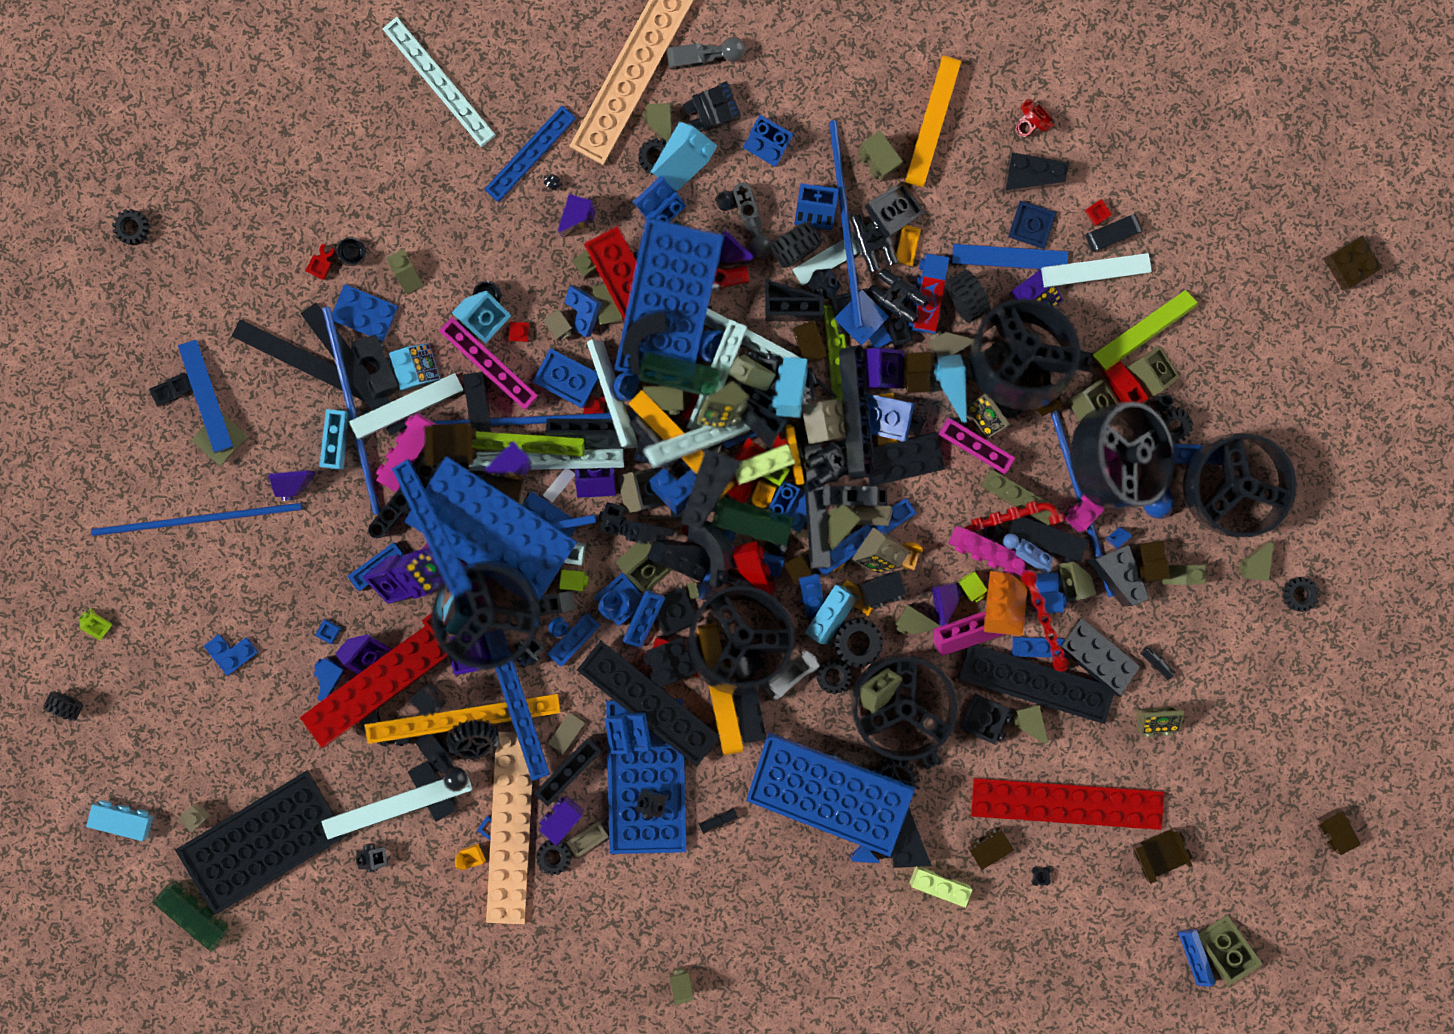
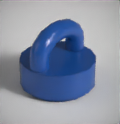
(558, 627)

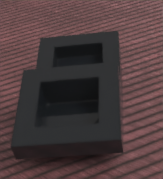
(171, 389)

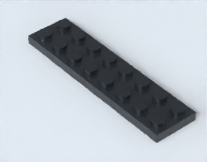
(1036, 683)
(639, 695)

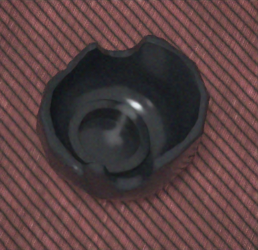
(345, 251)
(489, 286)

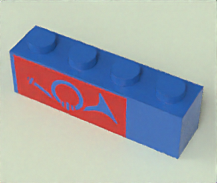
(931, 285)

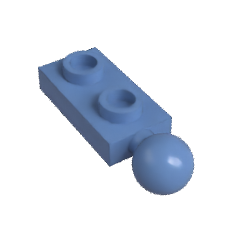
(1029, 553)

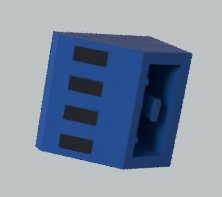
(816, 205)

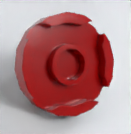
(1035, 116)

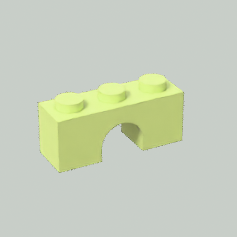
(764, 463)
(938, 886)

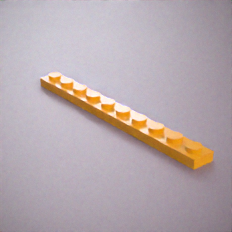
(445, 720)

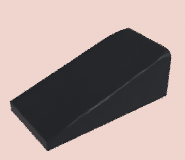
(899, 331)

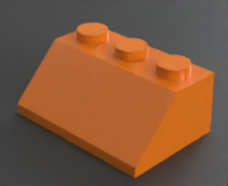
(1005, 604)

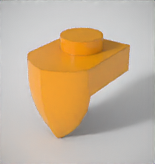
(763, 494)
(911, 559)
(469, 857)

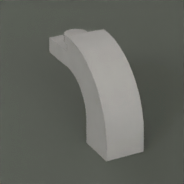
(796, 669)

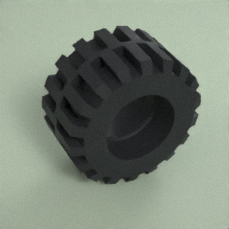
(796, 244)
(968, 296)
(870, 654)

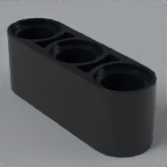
(1113, 232)

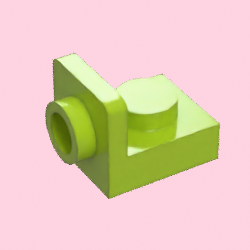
(94, 624)

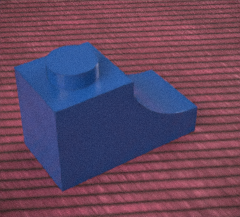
(328, 674)

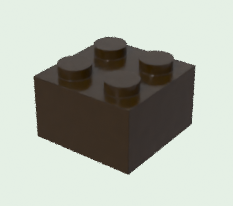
(1352, 263)

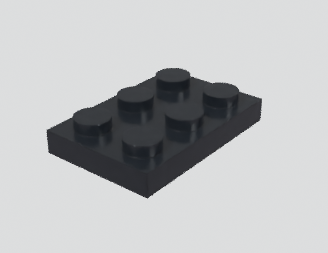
(894, 209)

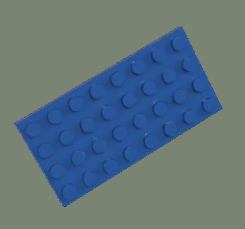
(676, 275)
(494, 527)
(627, 774)
(830, 794)

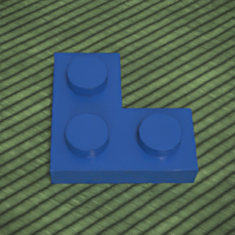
(587, 308)
(230, 658)

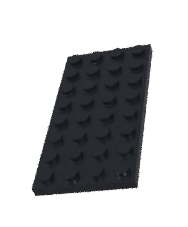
(258, 843)

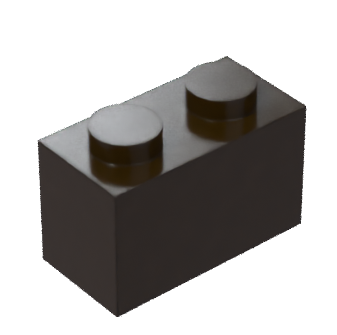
(810, 342)
(1338, 831)
(990, 848)

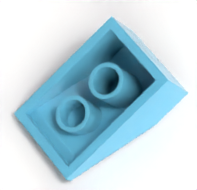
(683, 155)
(951, 374)

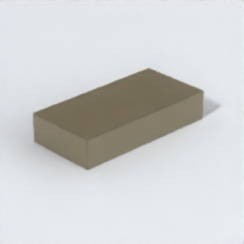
(873, 515)
(566, 732)
(587, 839)

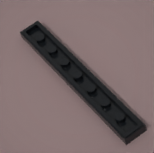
(291, 355)
(356, 373)
(815, 510)

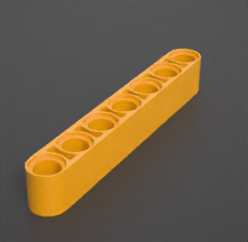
(933, 121)
(665, 428)
(722, 702)

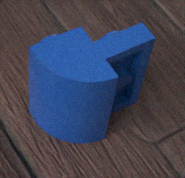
(768, 140)
(659, 201)
(791, 502)

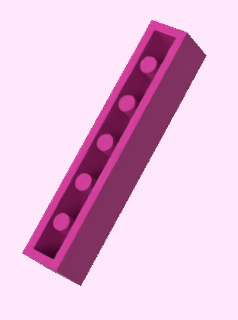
(489, 363)

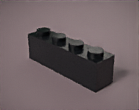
(595, 432)
(1049, 538)
(568, 770)

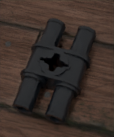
(869, 249)
(906, 291)
(648, 436)
(831, 461)

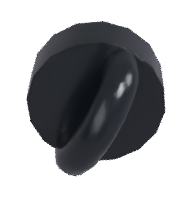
(725, 200)
(993, 532)

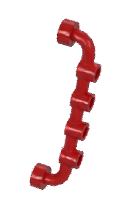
(1014, 513)
(1059, 661)

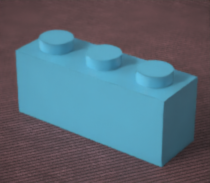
(791, 387)
(334, 439)
(831, 614)
(120, 820)

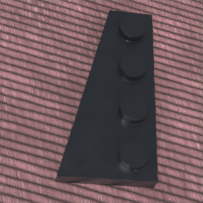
(711, 481)

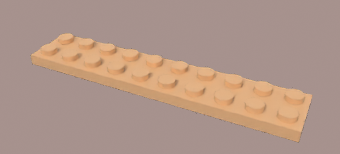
(629, 78)
(509, 833)

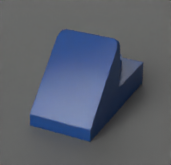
(863, 854)

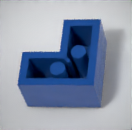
(673, 492)
(1048, 587)

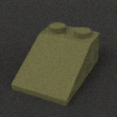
(1229, 951)

